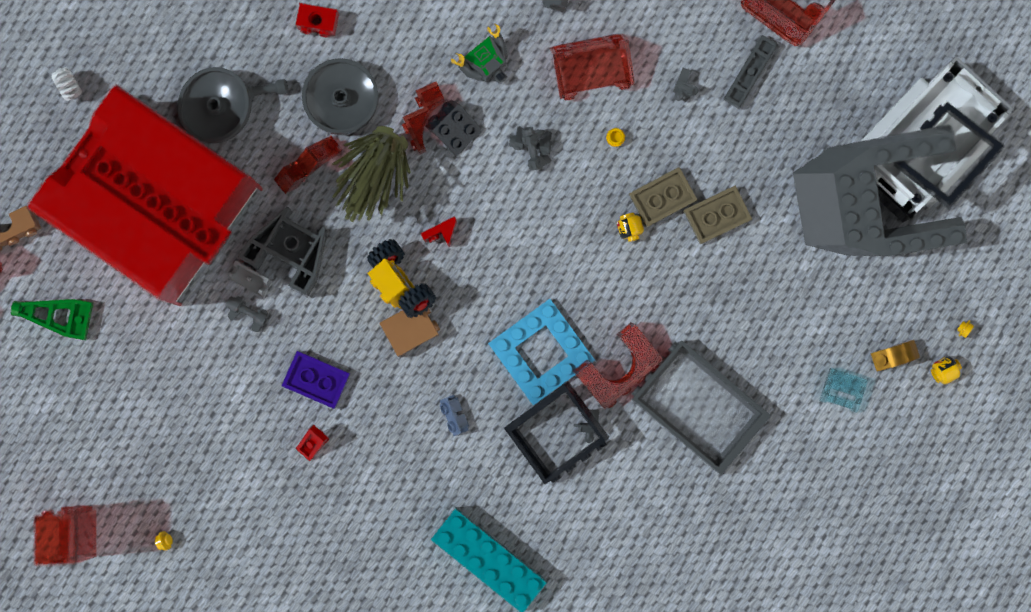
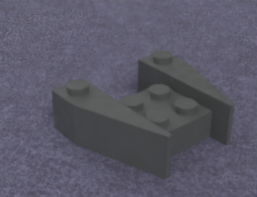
(292, 246)

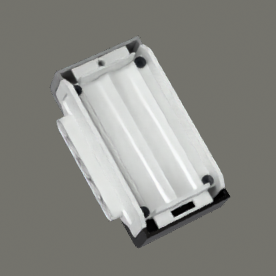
(969, 95)

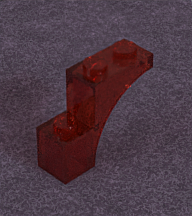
(429, 98)
(310, 160)

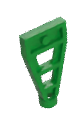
(78, 318)

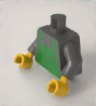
(485, 59)

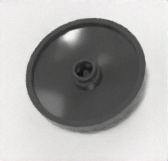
(340, 96)
(214, 105)

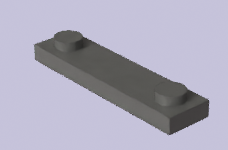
(750, 71)

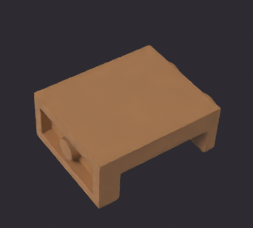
(409, 332)

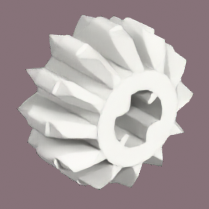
(66, 83)

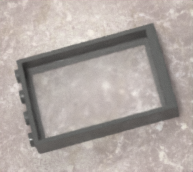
(700, 407)

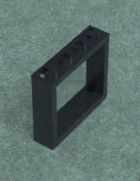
(949, 201)
(529, 453)

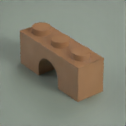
(23, 224)

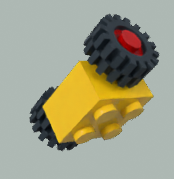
(394, 283)

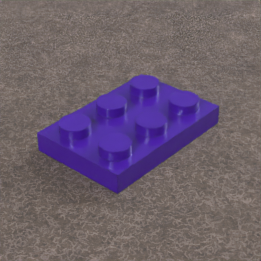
(315, 380)

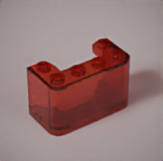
(65, 536)

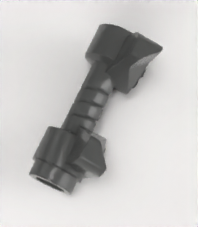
(531, 137)
(543, 145)
(237, 306)

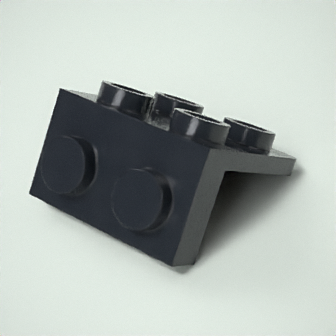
(453, 126)

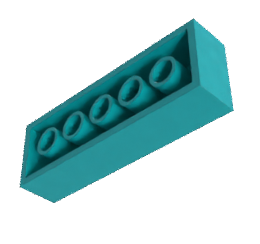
(489, 560)

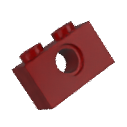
(308, 13)

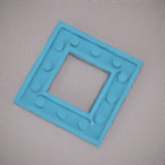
(505, 345)

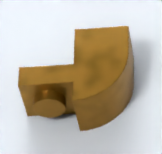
(895, 355)

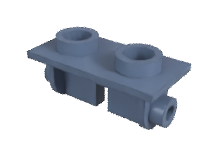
(449, 407)

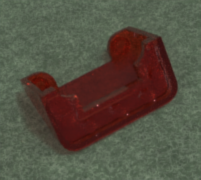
(592, 65)

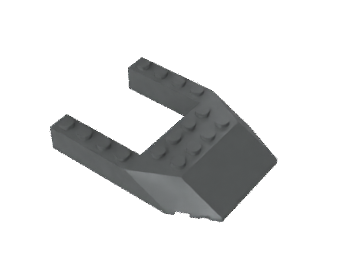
(842, 200)

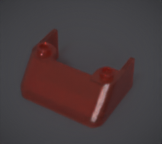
(787, 17)

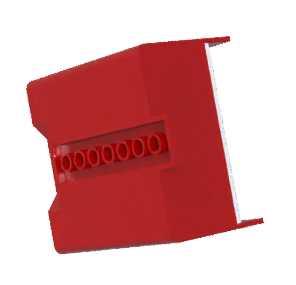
(144, 196)

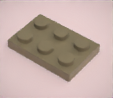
(663, 197)
(717, 215)

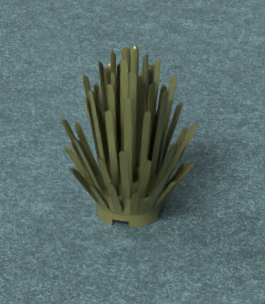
(369, 172)

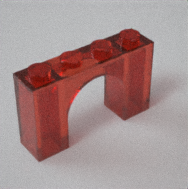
(643, 361)

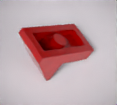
(445, 228)
(312, 443)

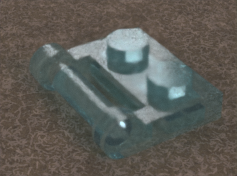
(846, 384)

